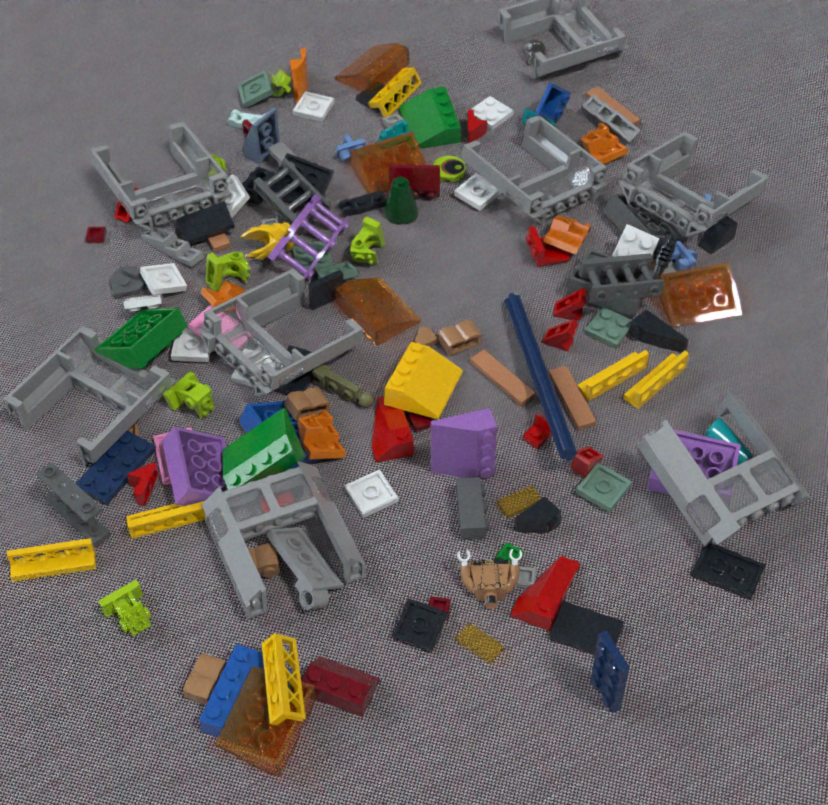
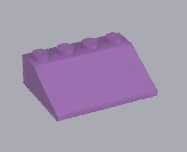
(464, 445)
(710, 454)
(194, 464)

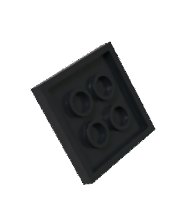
(315, 174)

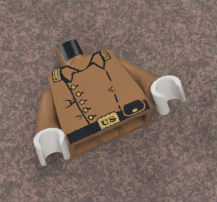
(489, 578)

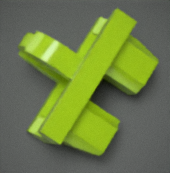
(281, 79)

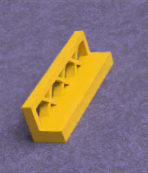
(393, 87)
(613, 375)
(656, 379)
(164, 518)
(53, 561)
(277, 677)

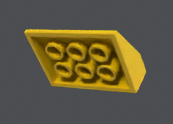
(422, 382)

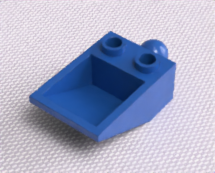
(553, 102)

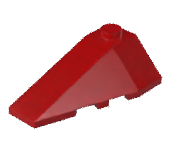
(391, 433)
(543, 599)

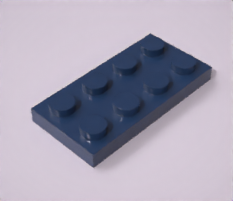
(110, 471)
(609, 672)

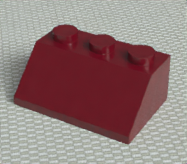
(422, 178)
(341, 685)

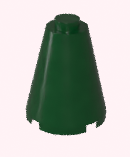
(401, 203)

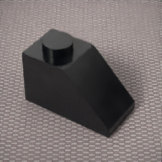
(719, 235)
(538, 518)

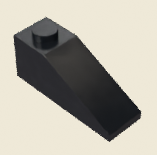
(656, 332)

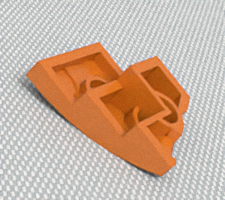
(299, 75)
(603, 144)
(567, 234)
(227, 291)
(320, 437)

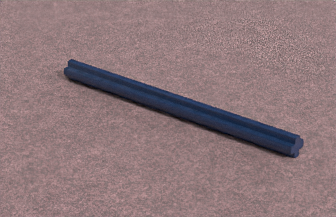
(541, 378)

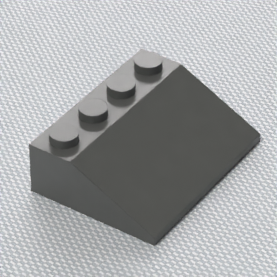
(634, 215)
(625, 307)

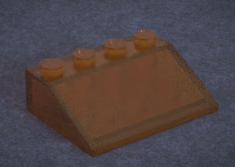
(375, 67)
(373, 160)
(699, 295)
(375, 308)
(249, 730)

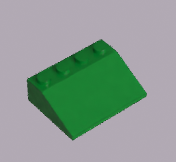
(432, 118)
(143, 337)
(262, 451)

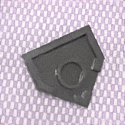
(127, 281)

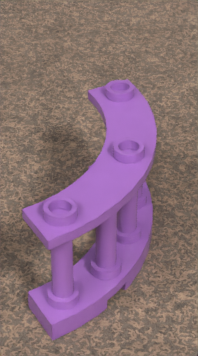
(301, 221)

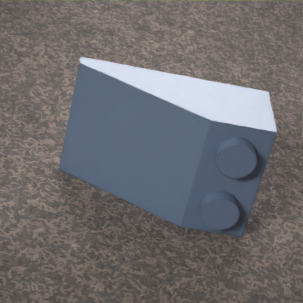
(261, 136)

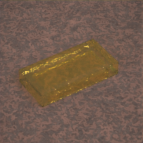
(518, 501)
(480, 643)

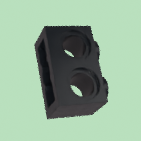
(248, 184)

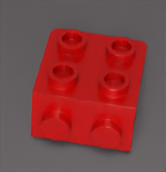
(543, 252)

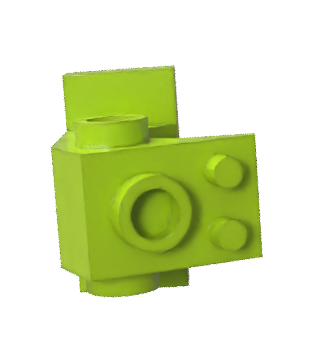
(369, 235)
(229, 264)
(196, 397)
(131, 613)

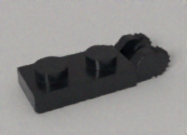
(362, 203)

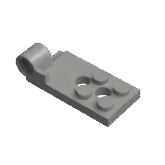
(307, 564)

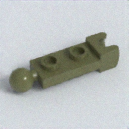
(340, 385)

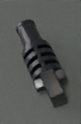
(664, 254)

